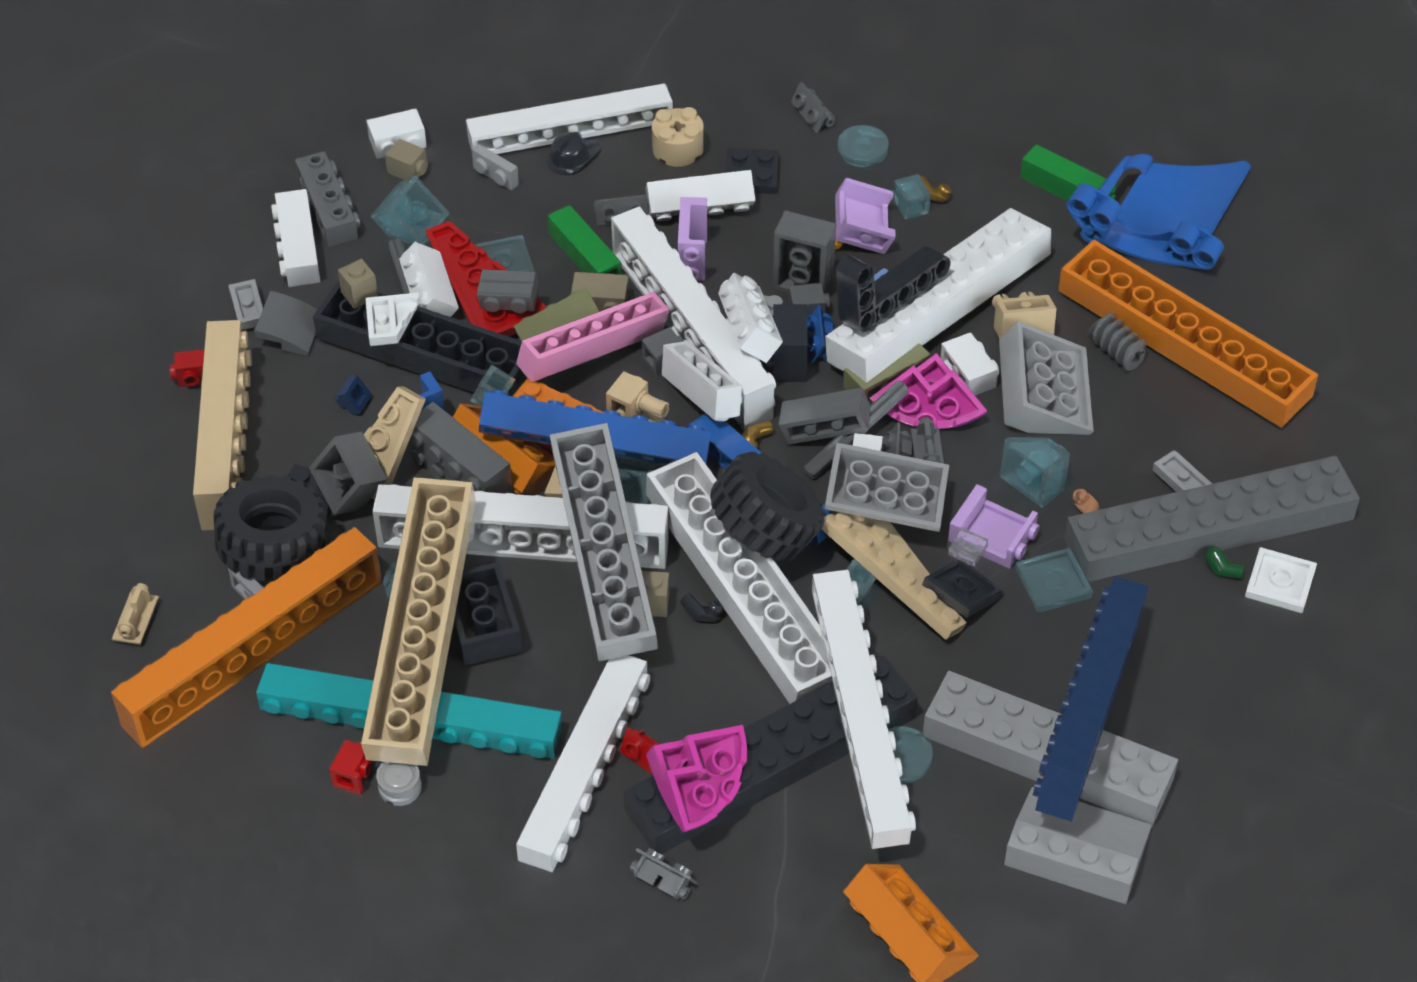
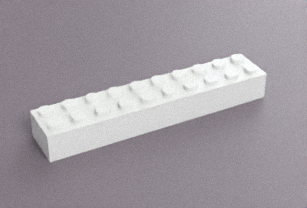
(977, 271)
(692, 314)
(524, 526)
(743, 581)

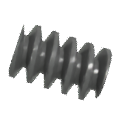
(1118, 341)

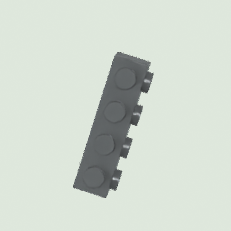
(327, 198)

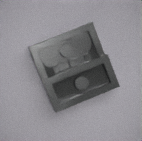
(288, 323)

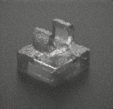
(968, 547)

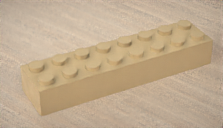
(221, 416)

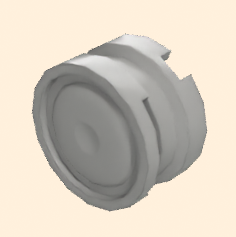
(398, 782)

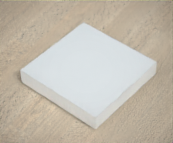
(1281, 580)

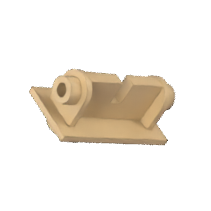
(135, 615)

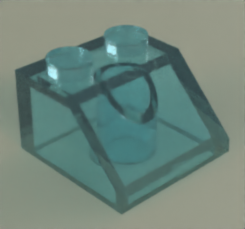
(409, 212)
(1035, 467)

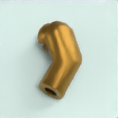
(757, 431)

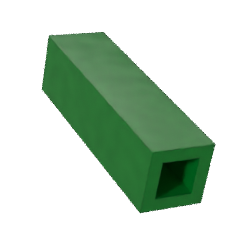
(1057, 173)
(582, 243)

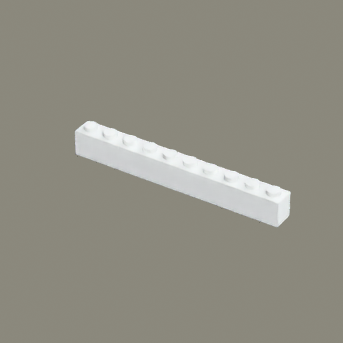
(861, 710)

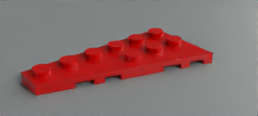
(464, 268)

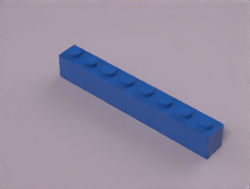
(631, 437)

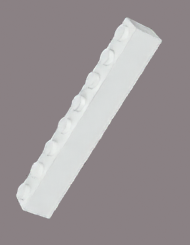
(587, 116)
(582, 763)

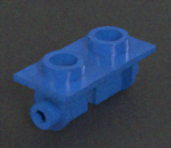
(817, 328)

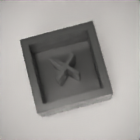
(347, 473)

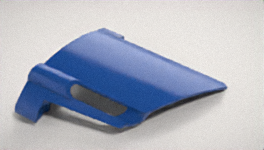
(1164, 215)

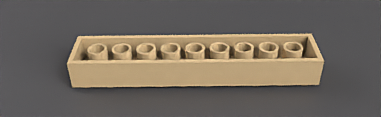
(419, 622)

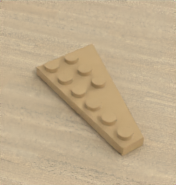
(895, 565)

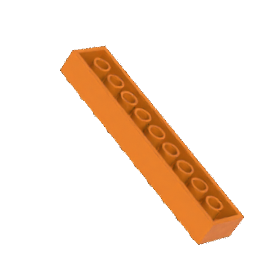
(1189, 333)
(247, 637)

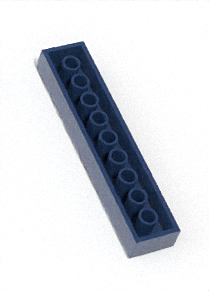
(1089, 699)

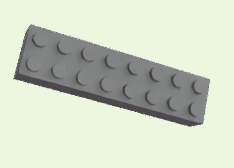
(603, 542)
(1016, 735)

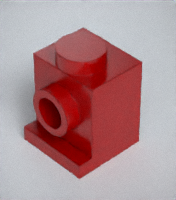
(188, 368)
(350, 767)

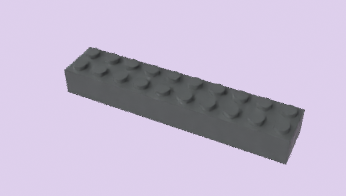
(1211, 515)

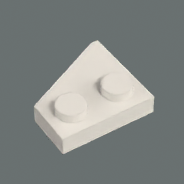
(389, 317)

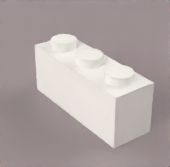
(428, 277)

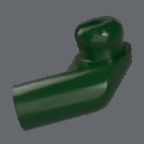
(1220, 565)

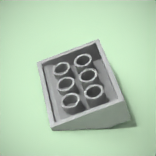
(1044, 382)
(887, 487)
(1091, 853)

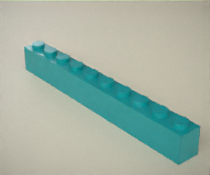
(457, 720)

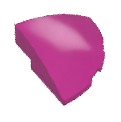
(934, 394)
(699, 774)

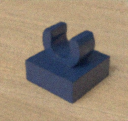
(353, 395)

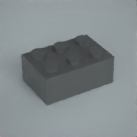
(803, 252)

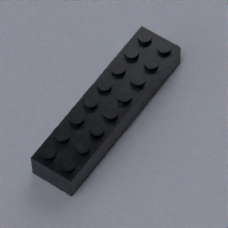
(431, 342)

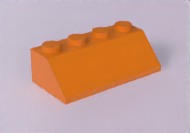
(528, 460)
(909, 922)

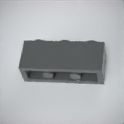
(825, 416)

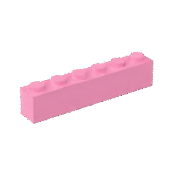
(592, 336)

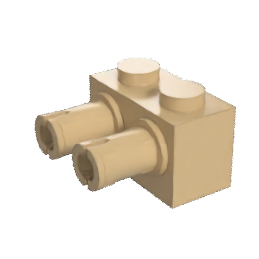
(1028, 309)
(631, 397)

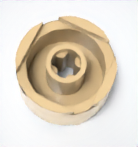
(677, 136)

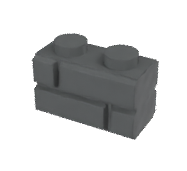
(508, 290)

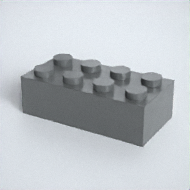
(456, 453)

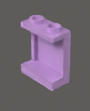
(863, 216)
(693, 234)
(1003, 528)

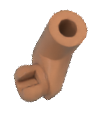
(1084, 501)

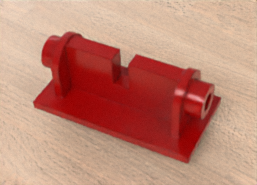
(635, 747)

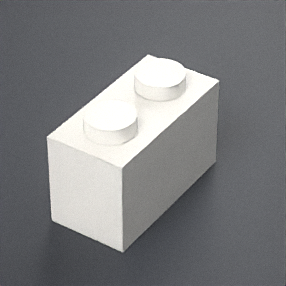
(387, 129)
(970, 363)

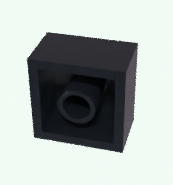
(790, 358)

